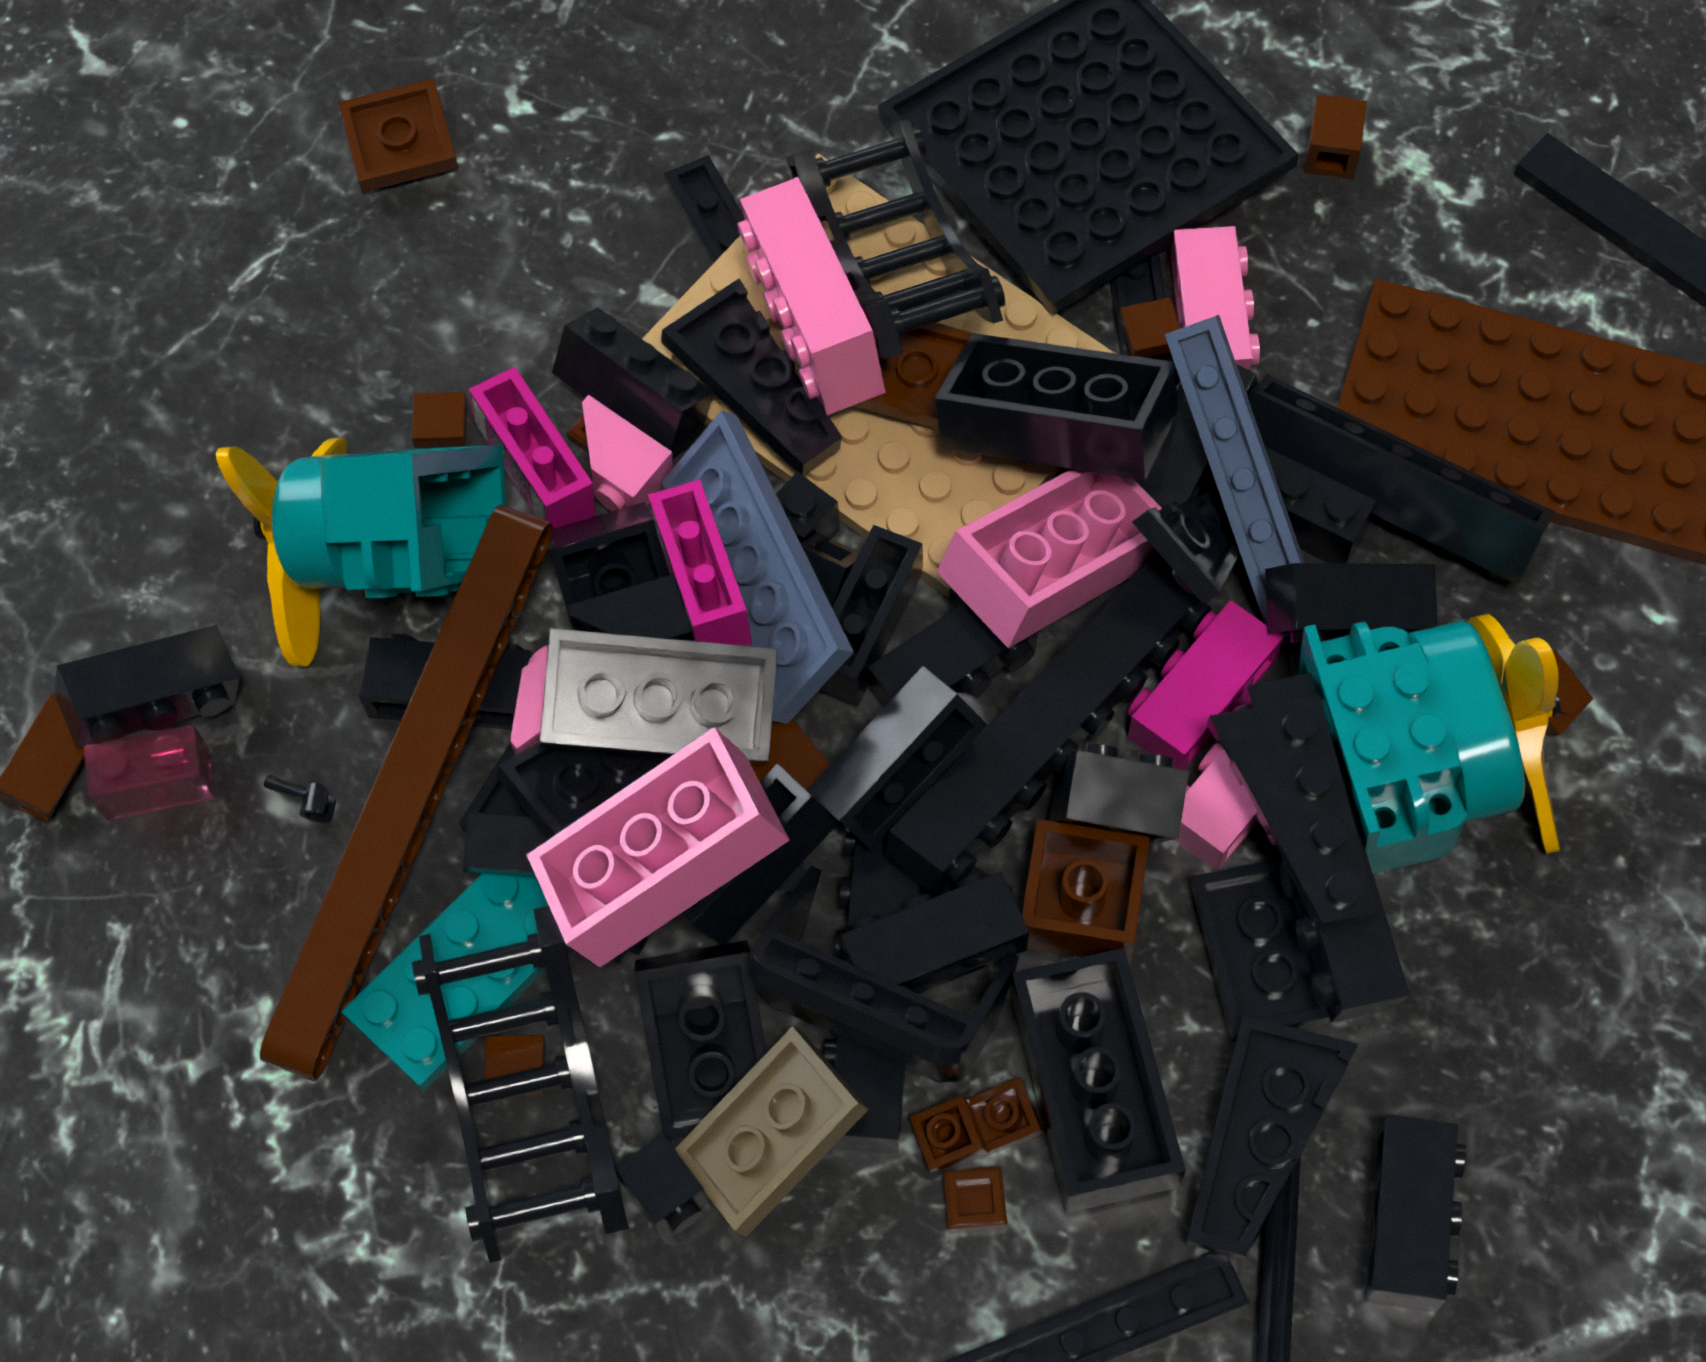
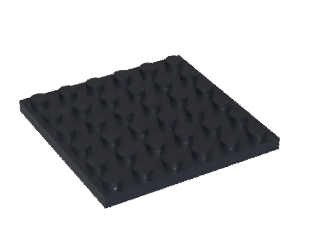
(1088, 141)

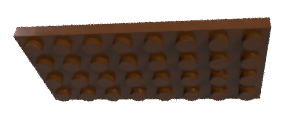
(1543, 410)

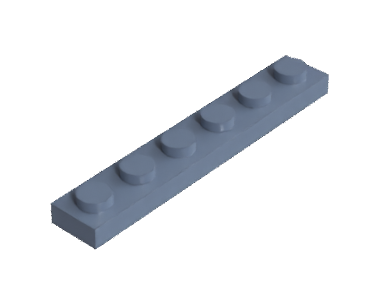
(1234, 451)

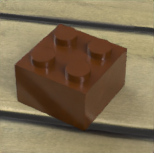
(1084, 889)

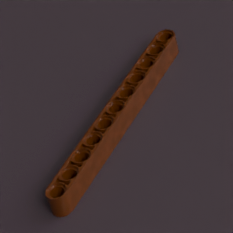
(406, 794)

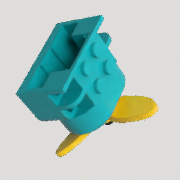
(364, 524)
(1435, 730)

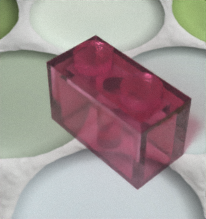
(149, 772)

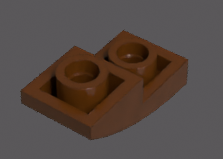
(977, 1125)

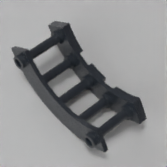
(892, 315)
(571, 1071)

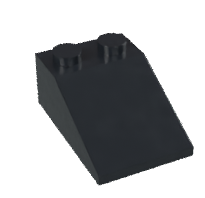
(698, 1029)

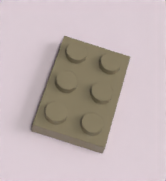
(770, 1131)

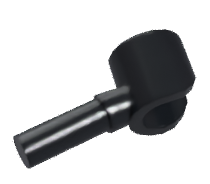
(316, 801)

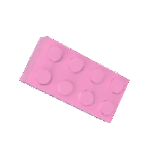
(810, 297)
(1048, 551)
(656, 848)

